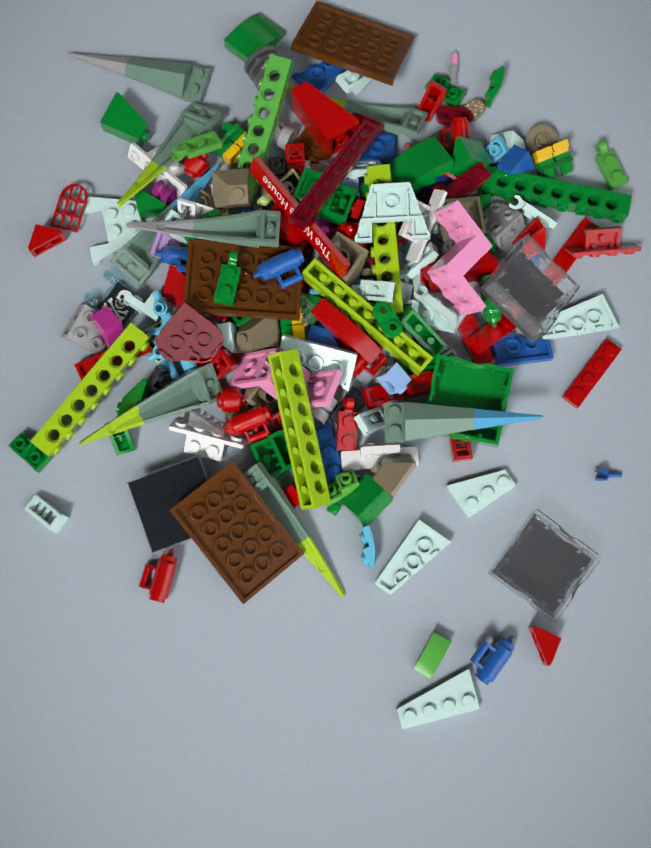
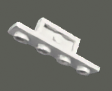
(169, 175)
(417, 246)
(204, 442)
(370, 454)

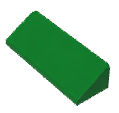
(422, 332)

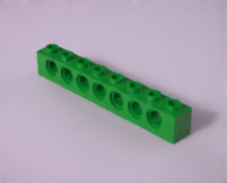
(564, 190)

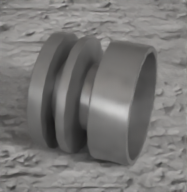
(255, 65)

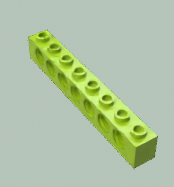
(380, 175)
(361, 314)
(68, 407)
(299, 429)

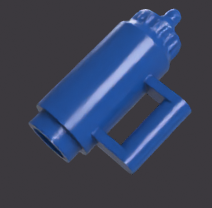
(174, 256)
(281, 264)
(494, 660)

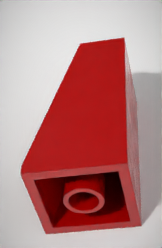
(323, 118)

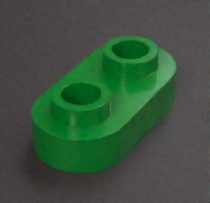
(387, 319)

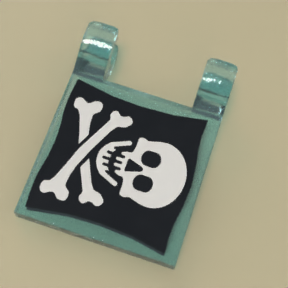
(115, 300)

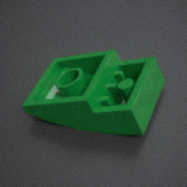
(252, 35)
(421, 164)
(337, 207)
(273, 454)

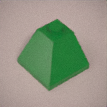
(133, 397)

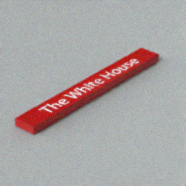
(288, 204)

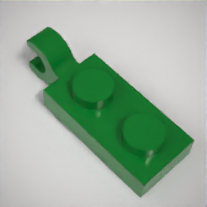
(228, 281)

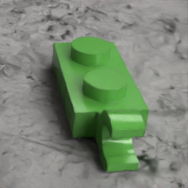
(196, 146)
(610, 167)

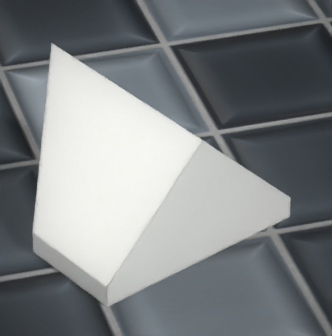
(191, 210)

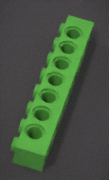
(273, 65)

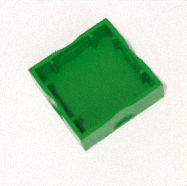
(471, 386)

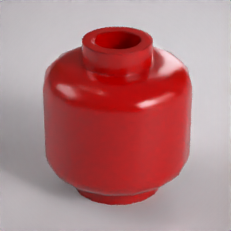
(196, 166)
(230, 399)

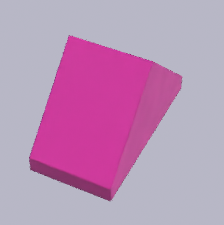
(108, 325)

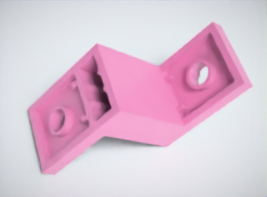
(451, 267)
(257, 372)

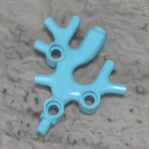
(166, 314)

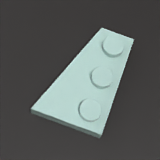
(480, 491)

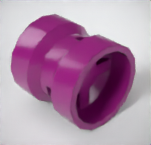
(165, 193)

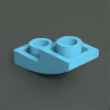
(496, 150)
(368, 555)

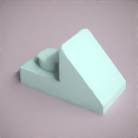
(352, 82)
(145, 309)
(370, 421)

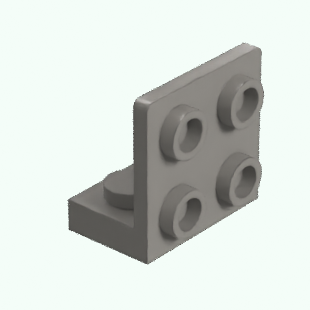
(503, 224)
(84, 331)

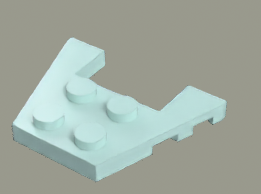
(391, 204)
(115, 224)
(430, 319)

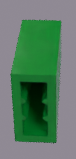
(125, 122)

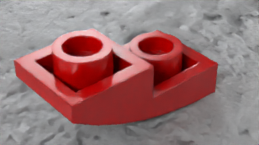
(295, 158)

